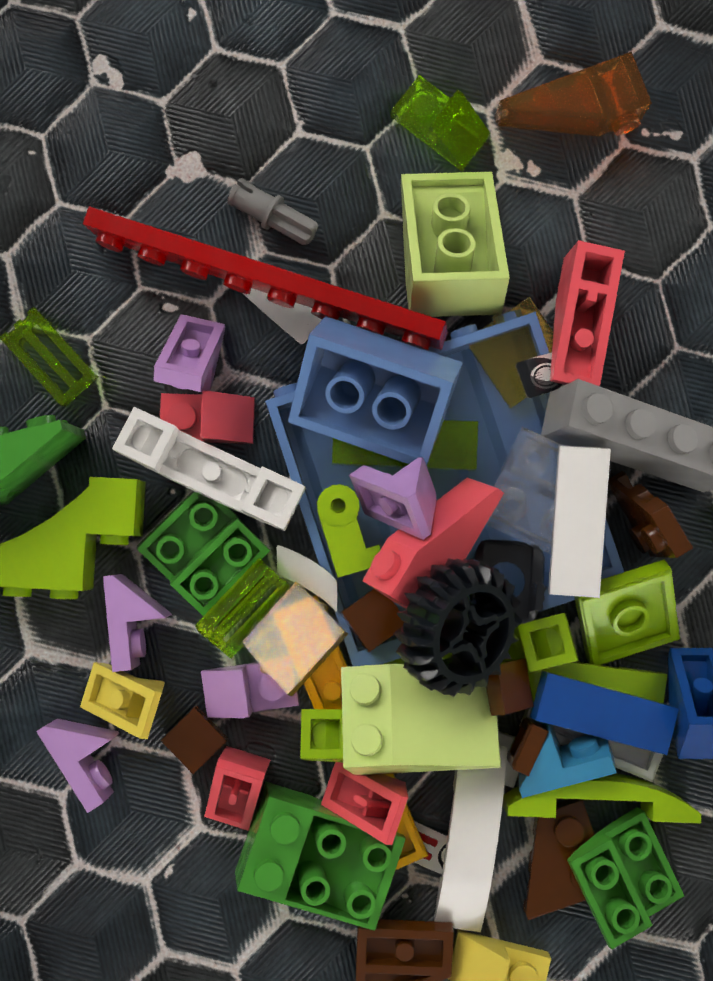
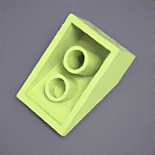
(453, 244)
(406, 728)

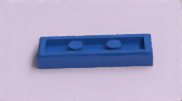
(604, 713)

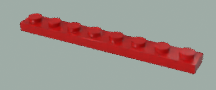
(281, 285)

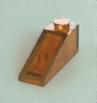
(582, 103)

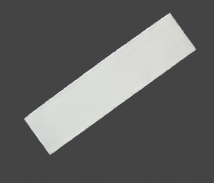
(208, 470)
(471, 846)

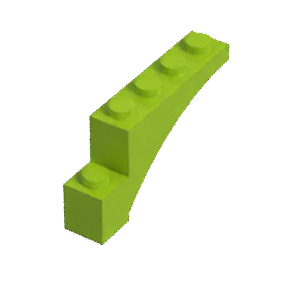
(63, 548)

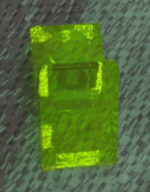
(442, 122)

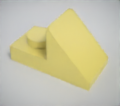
(122, 699)
(492, 959)

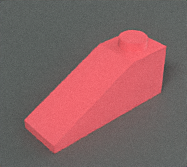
(584, 312)
(455, 529)

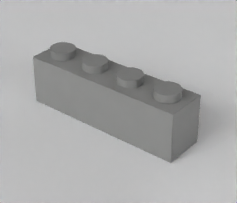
(634, 431)

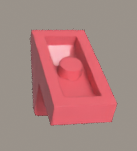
(211, 416)

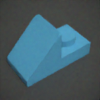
(567, 765)

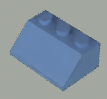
(373, 391)

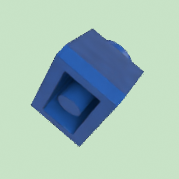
(692, 692)

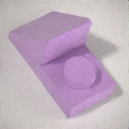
(190, 354)
(398, 500)
(124, 607)
(242, 690)
(71, 749)

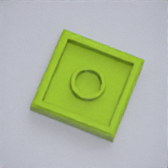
(631, 615)

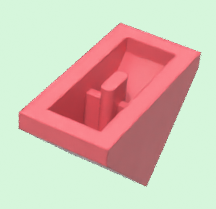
(236, 787)
(367, 801)

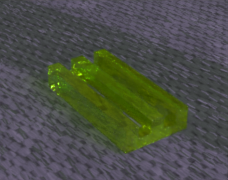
(23, 329)
(232, 597)

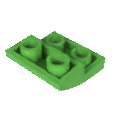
(202, 550)
(624, 877)

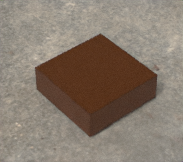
(372, 619)
(511, 690)
(194, 739)
(526, 745)

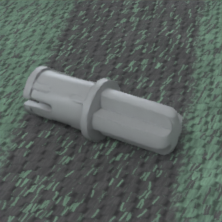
(272, 212)

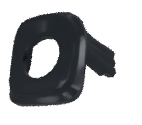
(528, 560)

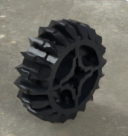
(445, 622)

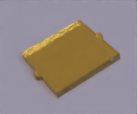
(502, 352)
(294, 639)

